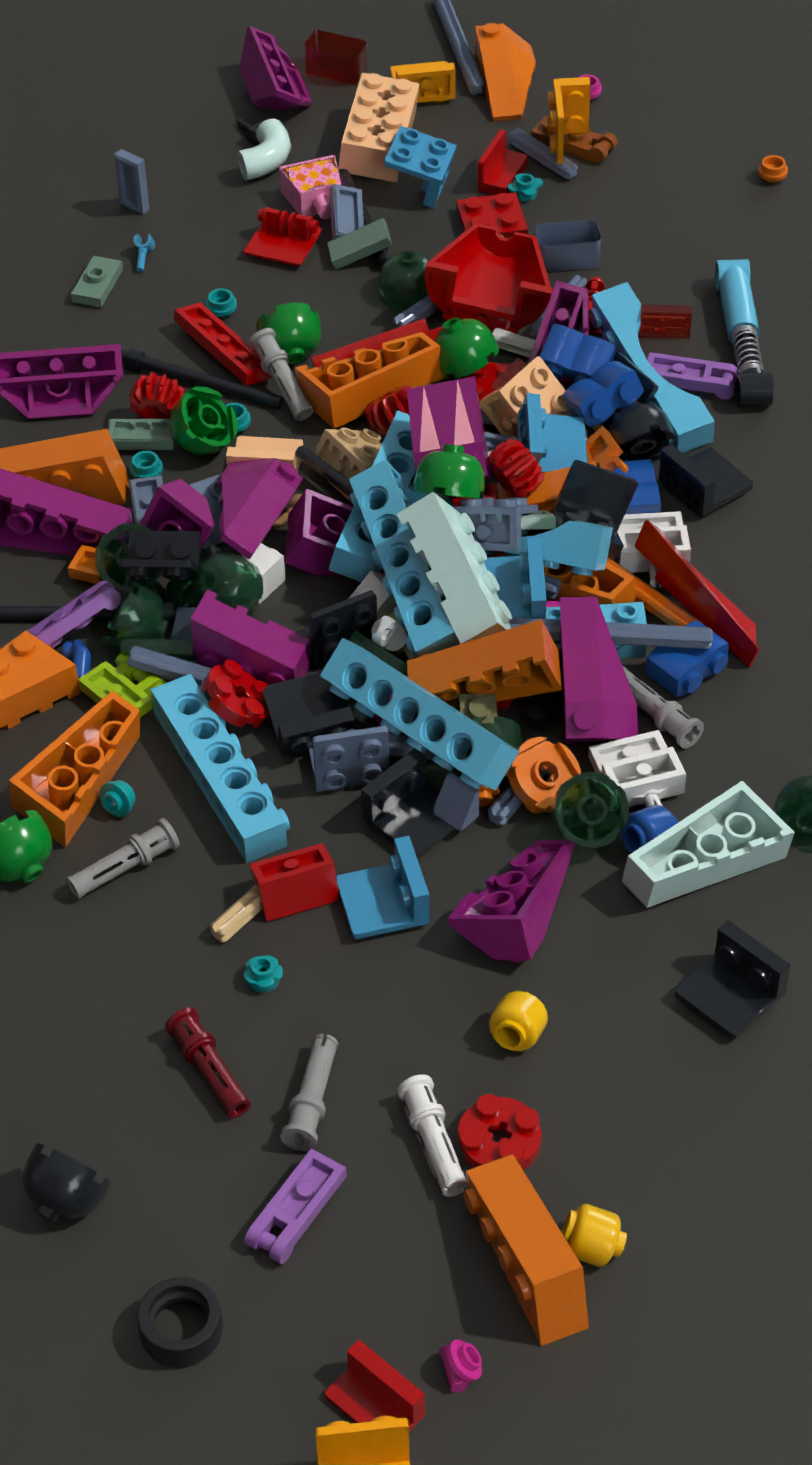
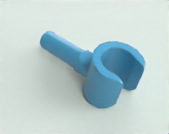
(143, 250)

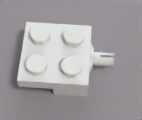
(672, 526)
(641, 767)

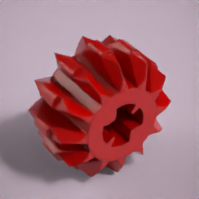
(154, 396)
(383, 409)
(515, 468)

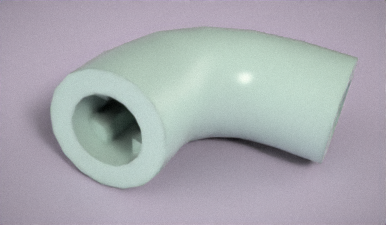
(269, 154)

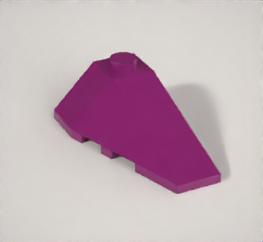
(253, 500)
(594, 684)
(515, 908)

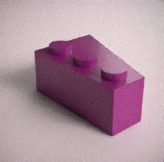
(568, 308)
(261, 649)

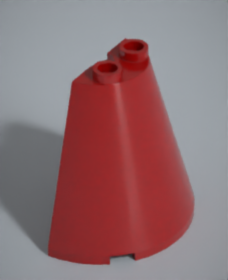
(490, 279)

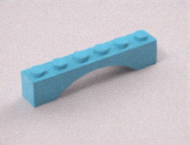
(619, 319)
(573, 543)

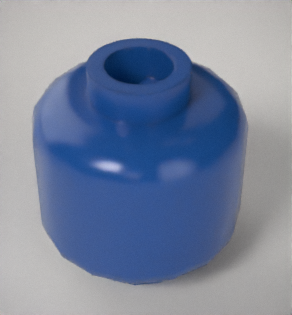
(646, 825)

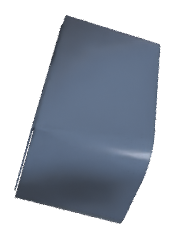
(569, 245)

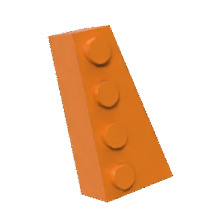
(345, 387)

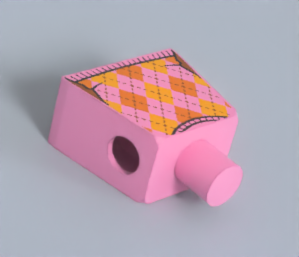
(308, 185)

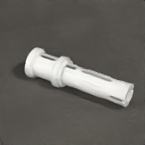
(428, 1120)

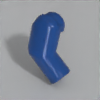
(79, 654)

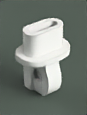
(388, 634)

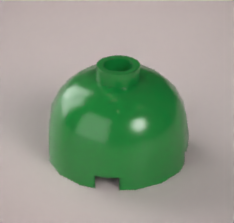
(295, 329)
(464, 346)
(203, 422)
(450, 473)
(24, 847)

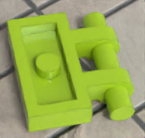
(106, 678)

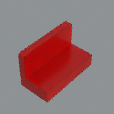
(499, 166)
(295, 881)
(375, 1390)

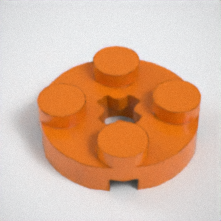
(525, 775)

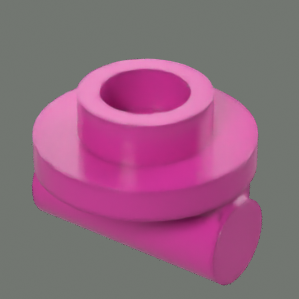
(461, 1364)

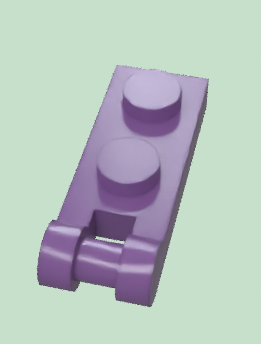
(696, 374)
(76, 613)
(296, 1205)

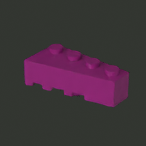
(52, 517)

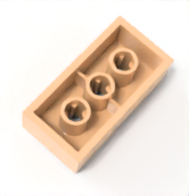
(373, 122)

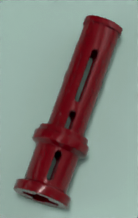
(201, 1051)

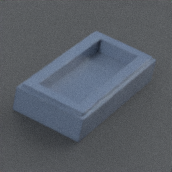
(132, 181)
(345, 209)

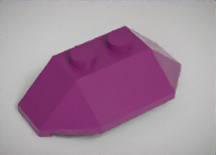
(271, 74)
(60, 380)

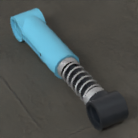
(733, 282)

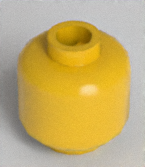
(518, 1021)
(594, 1234)

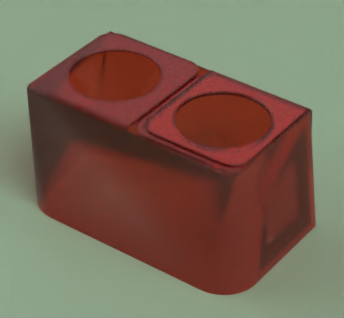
(335, 56)

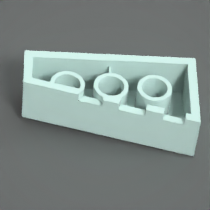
(456, 568)
(707, 847)

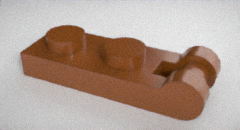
(583, 145)

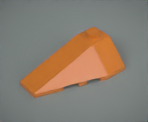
(506, 68)

